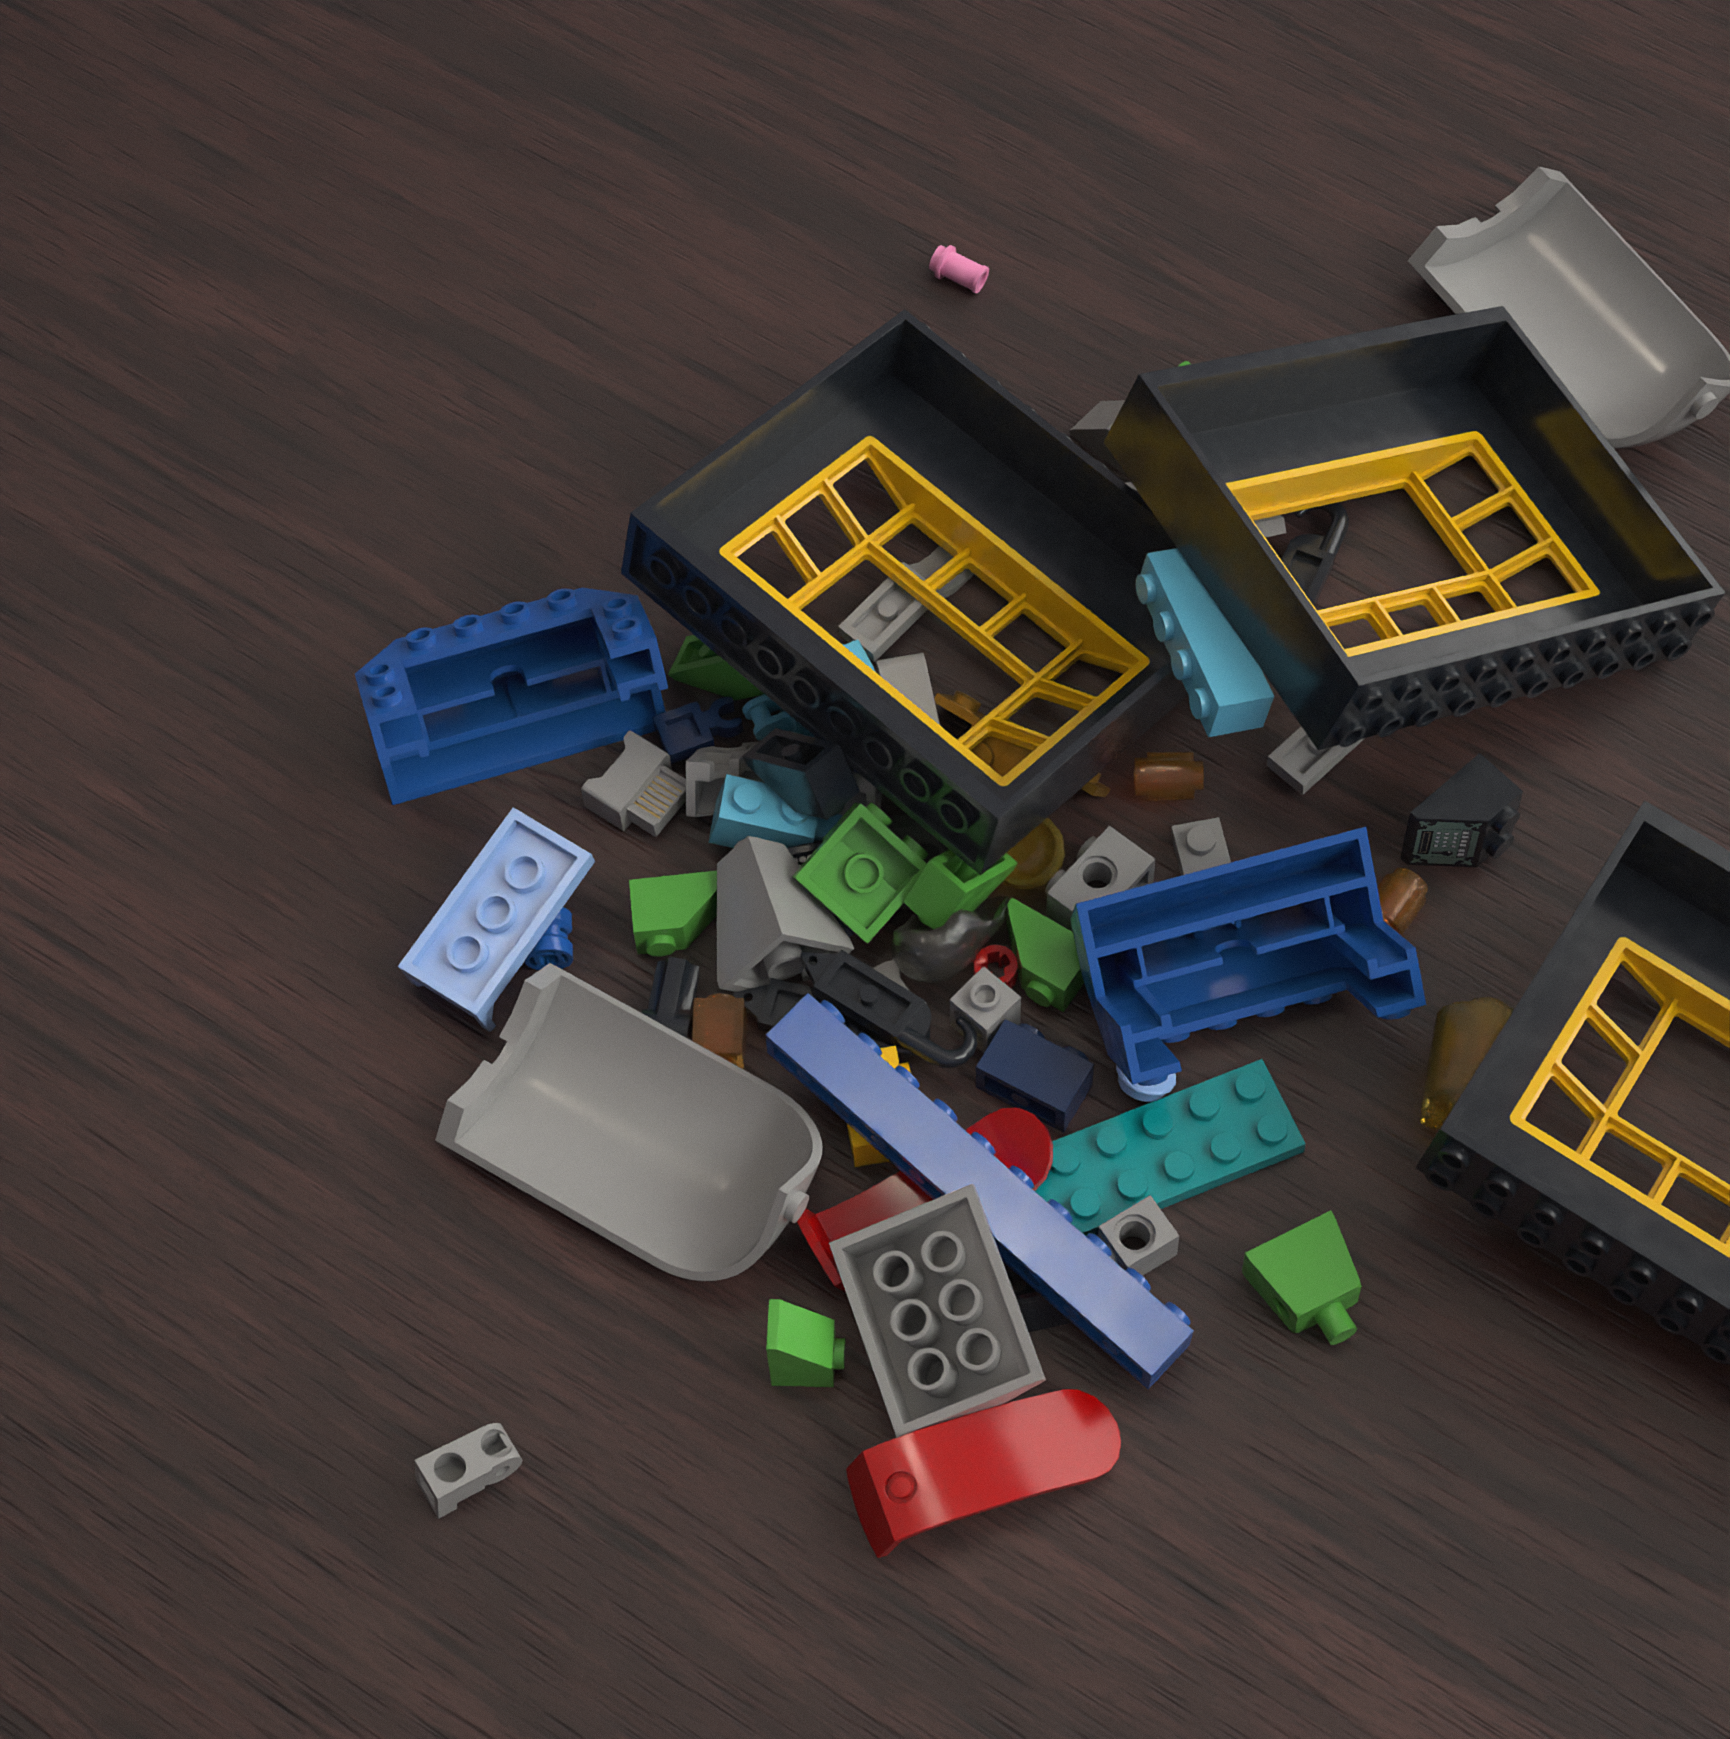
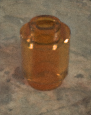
(1168, 776)
(1401, 898)

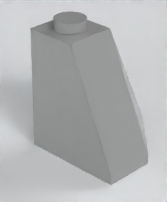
(768, 918)

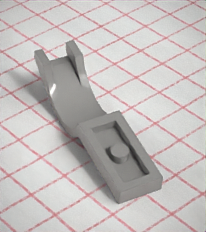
(893, 610)

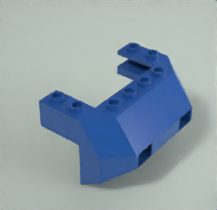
(511, 689)
(1239, 947)

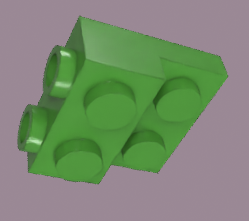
(862, 870)

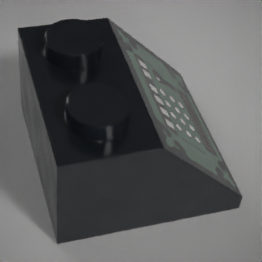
(1464, 819)

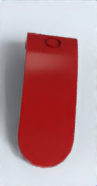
(1013, 1132)
(981, 1464)

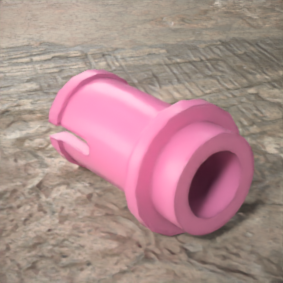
(958, 268)

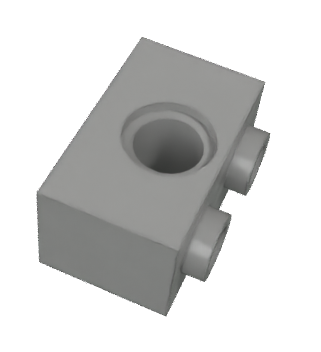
(1106, 859)

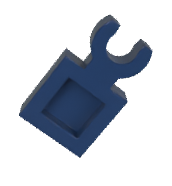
(689, 729)

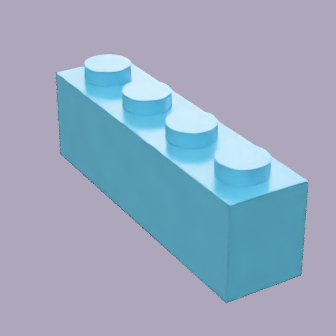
(1205, 651)

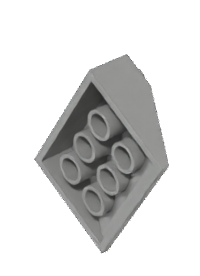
(937, 1312)

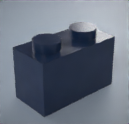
(1035, 1074)

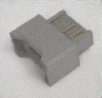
(637, 788)

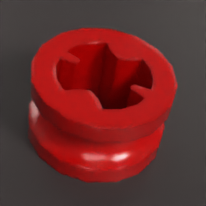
(1003, 956)

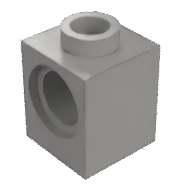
(985, 1004)
(1145, 1222)

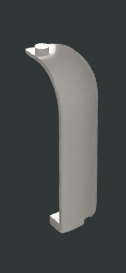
(1587, 307)
(635, 1131)

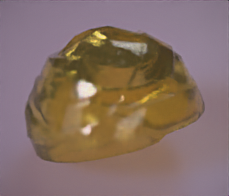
(1038, 857)

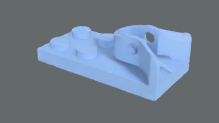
(496, 915)

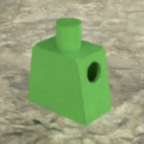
(1307, 1278)

